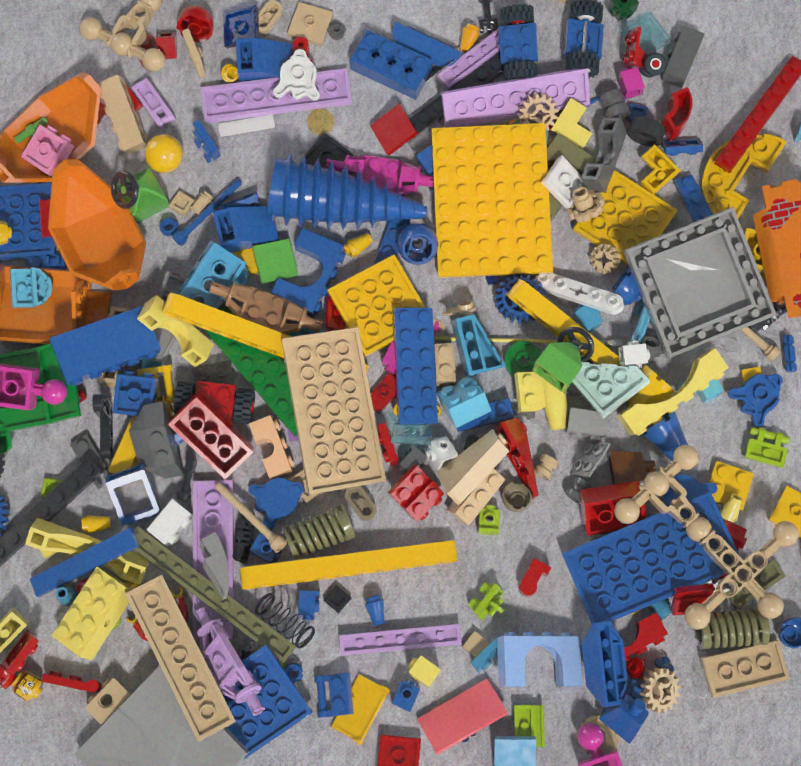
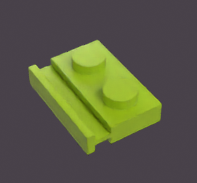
(530, 722)

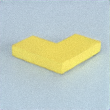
(567, 124)

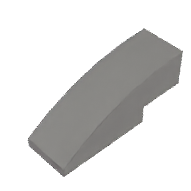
(216, 563)

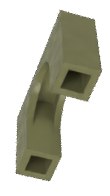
(573, 154)

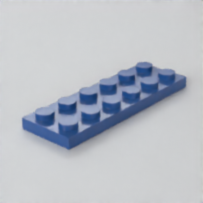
(415, 366)

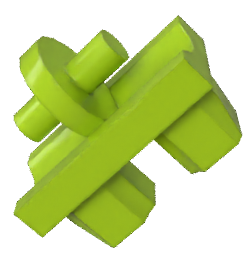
(490, 603)

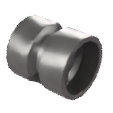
(614, 103)

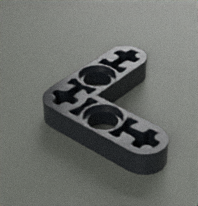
(103, 409)

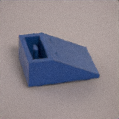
(261, 58)
(244, 227)

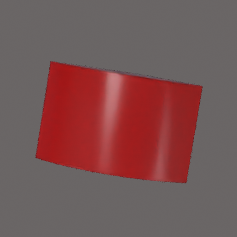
(167, 44)

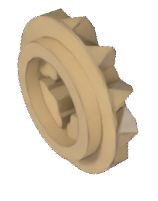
(611, 254)

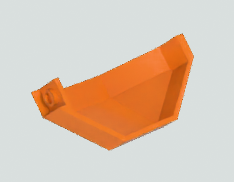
(69, 109)
(91, 231)

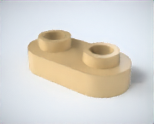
(269, 18)

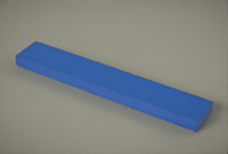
(84, 562)

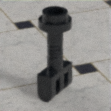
(487, 21)
(190, 468)

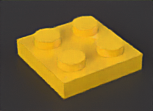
(730, 481)

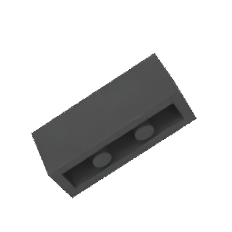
(682, 56)

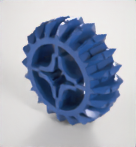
(511, 311)

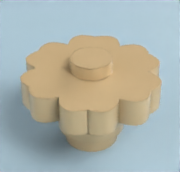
(585, 204)

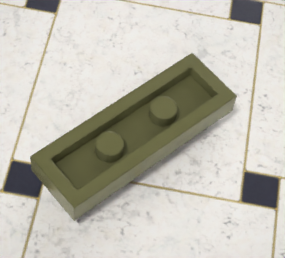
(766, 578)

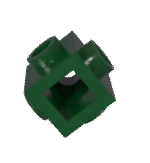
(622, 8)

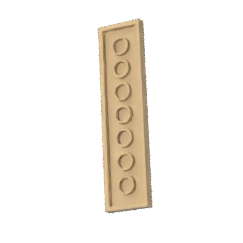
(180, 658)

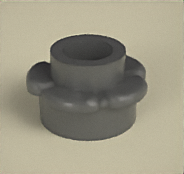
(336, 35)

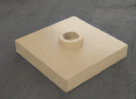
(310, 23)
(195, 53)

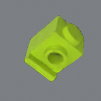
(485, 527)

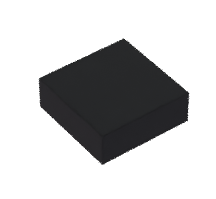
(337, 599)

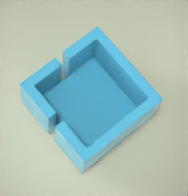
(463, 401)

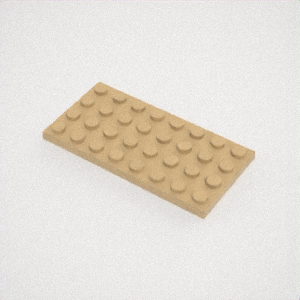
(333, 410)

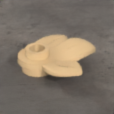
(465, 308)

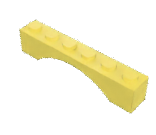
(703, 370)
(56, 538)

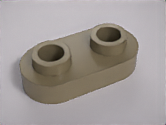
(361, 503)

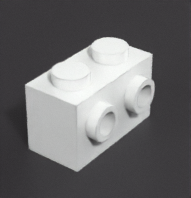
(170, 523)

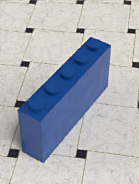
(104, 347)

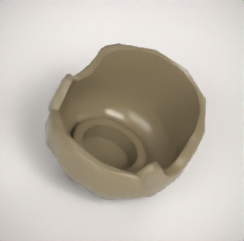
(516, 497)

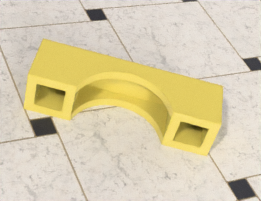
(193, 344)

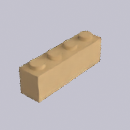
(123, 115)

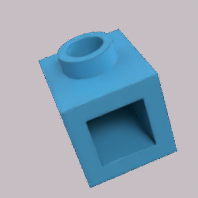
(587, 317)

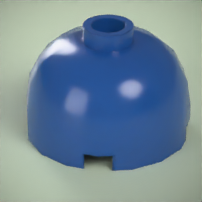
(627, 288)

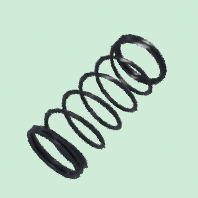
(301, 632)

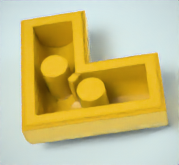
(663, 170)

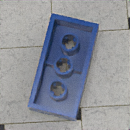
(391, 64)

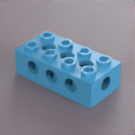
(204, 270)

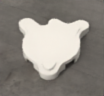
(299, 77)

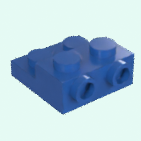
(134, 392)

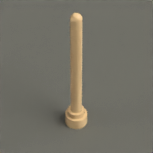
(769, 350)
(277, 542)

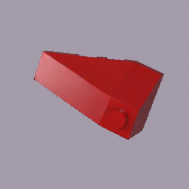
(519, 452)

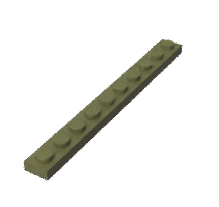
(206, 591)

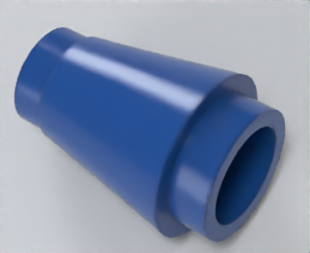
(375, 609)

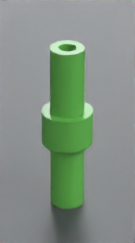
(30, 130)

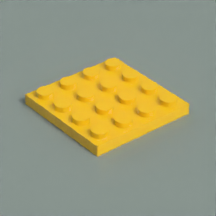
(628, 216)
(369, 302)

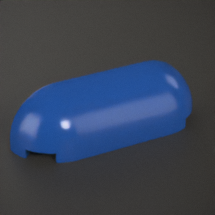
(423, 44)

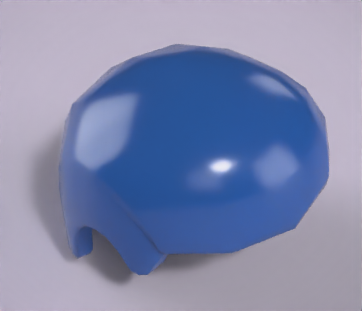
(790, 632)

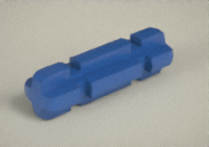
(789, 353)

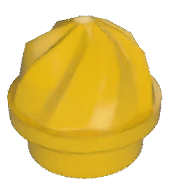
(229, 73)

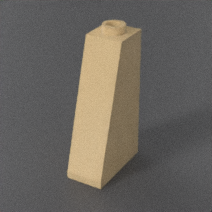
(472, 465)

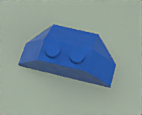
(605, 664)

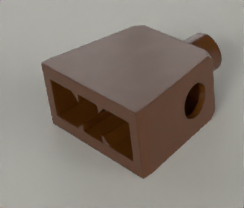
(629, 466)

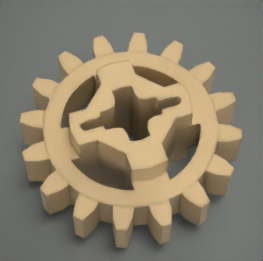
(531, 107)
(660, 690)

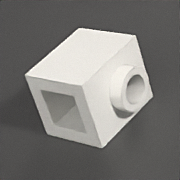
(633, 354)

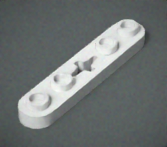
(591, 297)

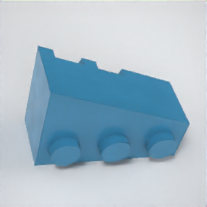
(474, 347)

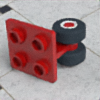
(648, 65)

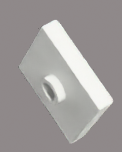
(562, 181)

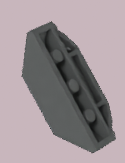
(155, 441)

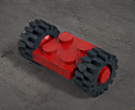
(220, 397)

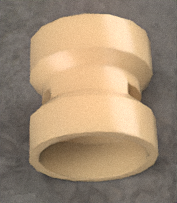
(546, 467)

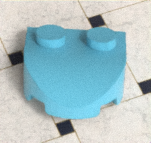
(29, 287)

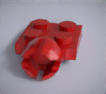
(15, 659)

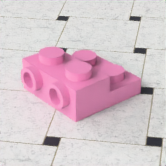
(47, 149)

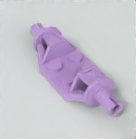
(226, 664)

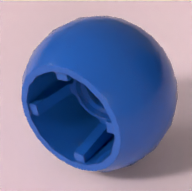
(422, 232)

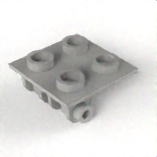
(590, 460)

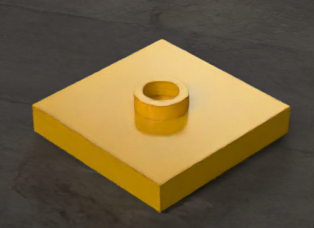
(788, 508)

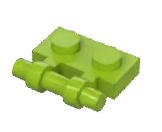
(765, 452)

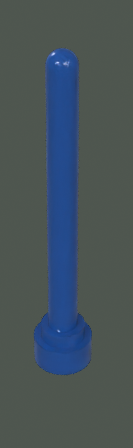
(181, 236)

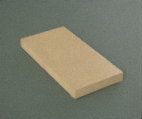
(744, 669)

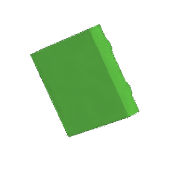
(275, 261)

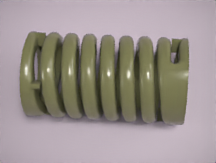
(319, 532)
(736, 630)

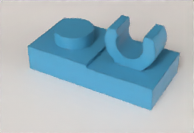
(484, 659)

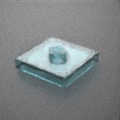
(652, 36)
(411, 434)

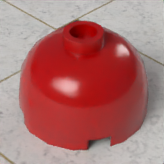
(198, 21)

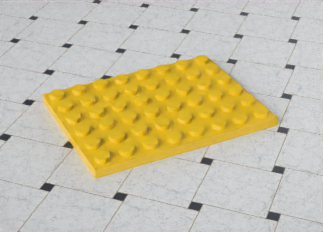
(491, 200)

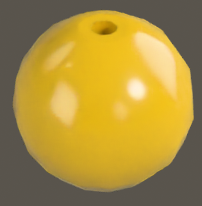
(163, 153)

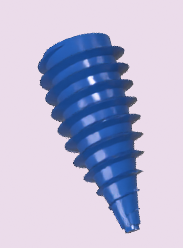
(334, 196)

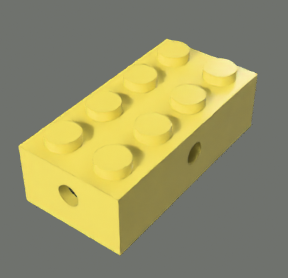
(93, 614)

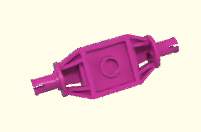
(385, 171)

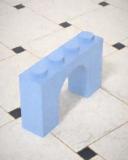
(563, 648)

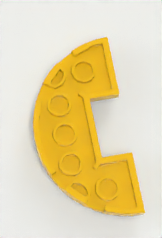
(719, 185)

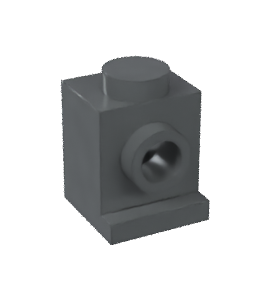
(409, 459)

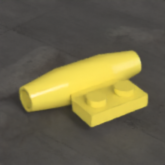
(537, 393)

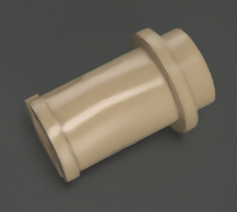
(201, 202)

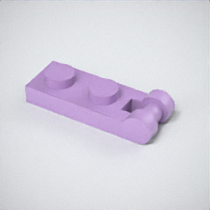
(152, 103)

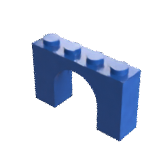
(329, 255)

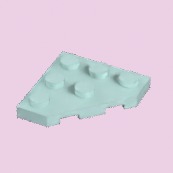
(609, 385)

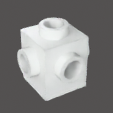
(441, 452)

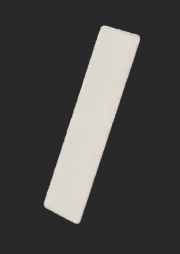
(246, 125)

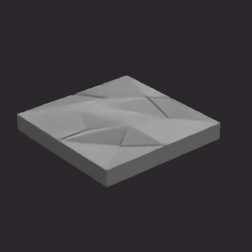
(699, 282)
(155, 732)

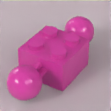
(21, 387)
(591, 737)

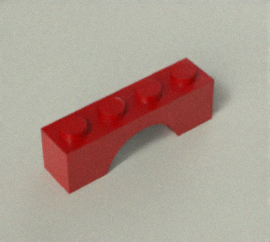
(647, 631)

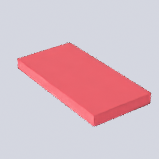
(462, 716)

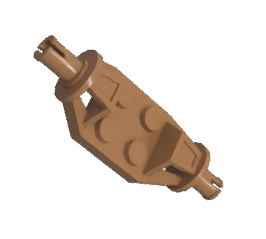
(265, 308)

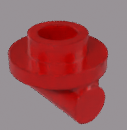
(636, 667)

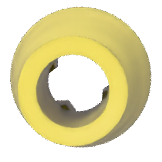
(731, 509)

